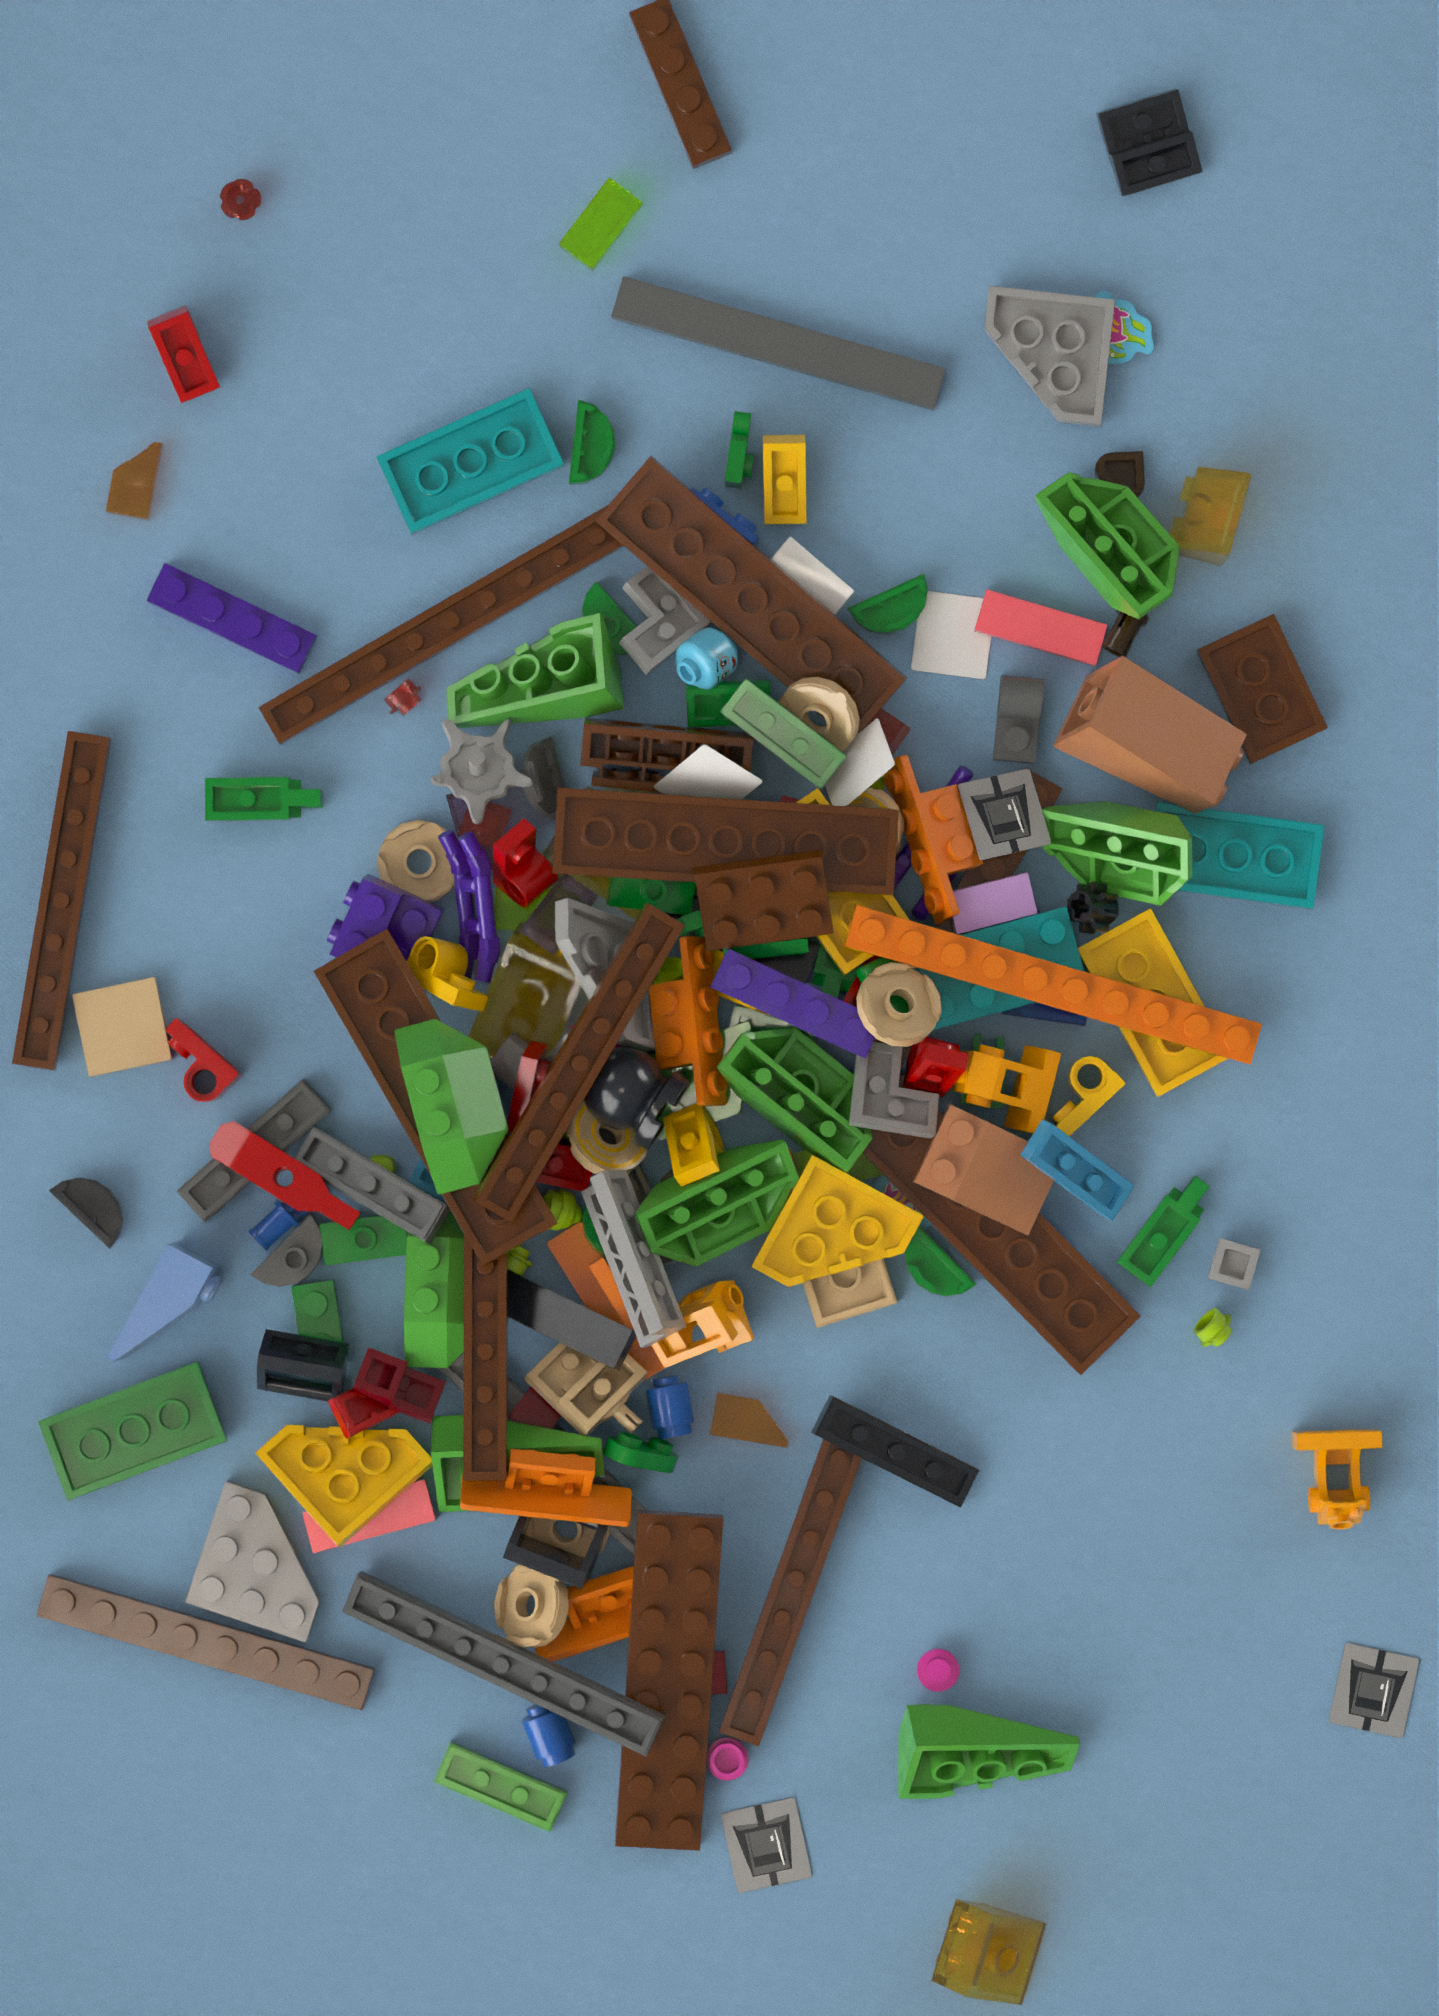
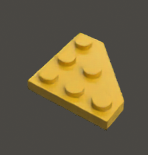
(832, 1227)
(344, 1479)

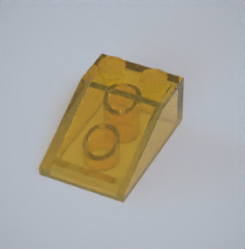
(527, 996)

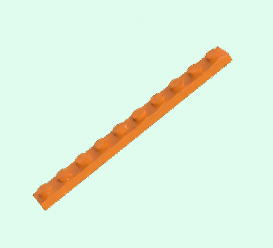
(1052, 984)

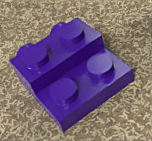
(379, 907)

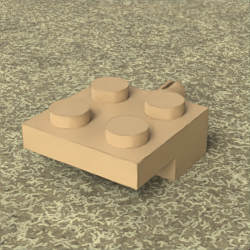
(586, 1389)

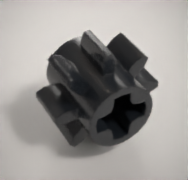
(1093, 907)

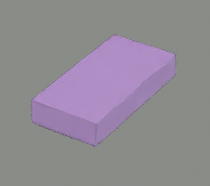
(993, 903)

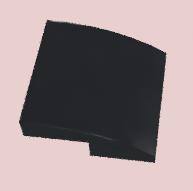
(1149, 142)

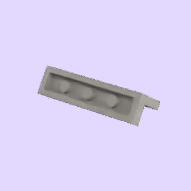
(634, 1268)

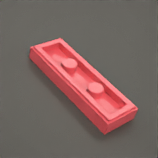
(1040, 627)
(407, 1510)

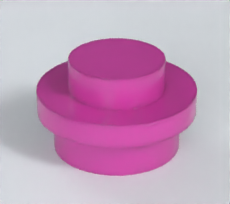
(938, 1670)
(727, 1758)

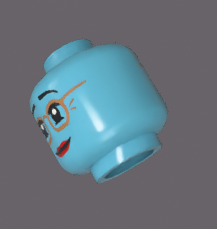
(706, 658)

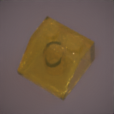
(1210, 514)
(988, 1952)

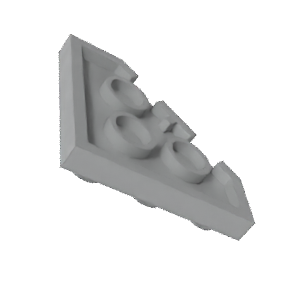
(1056, 347)
(589, 943)
(252, 1567)

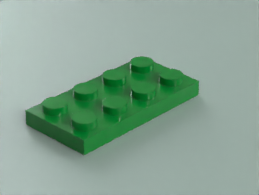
(133, 1431)

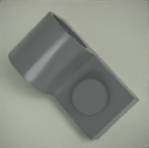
(1018, 719)

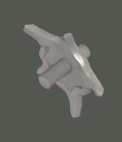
(478, 768)

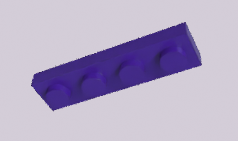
(231, 618)
(792, 1002)

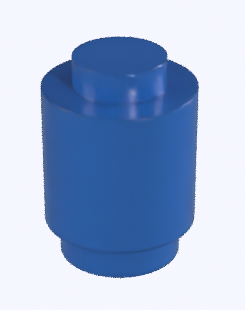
(670, 1407)
(548, 1735)

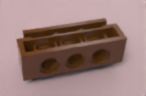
(652, 747)

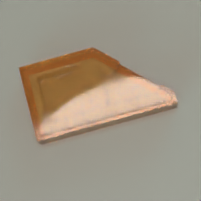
(134, 484)
(745, 1420)

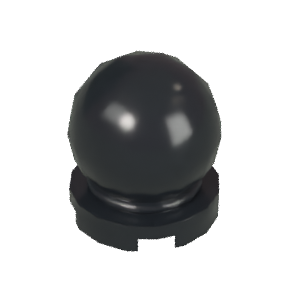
(634, 1094)

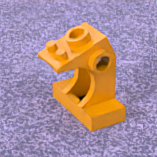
(1032, 1087)
(720, 1316)
(1338, 1506)

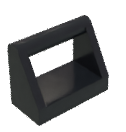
(301, 1357)
(553, 1560)

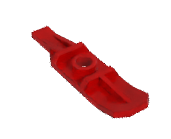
(263, 1163)

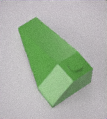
(555, 678)
(448, 1452)
(961, 1747)

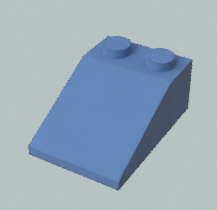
(172, 1291)

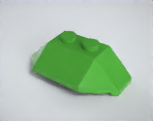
(1112, 541)
(1127, 847)
(797, 1092)
(452, 1102)
(720, 1209)
(434, 1298)

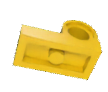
(784, 479)
(441, 971)
(1072, 1116)
(692, 1143)

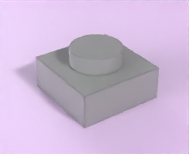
(1233, 1263)

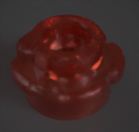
(232, 191)
(404, 697)

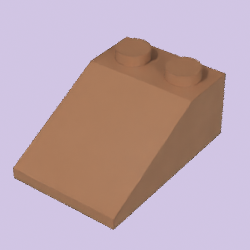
(983, 1170)

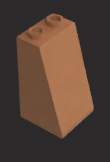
(1151, 736)

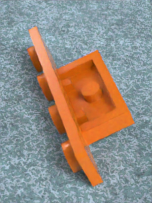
(936, 836)
(688, 1022)
(597, 1288)
(550, 1489)
(596, 1616)

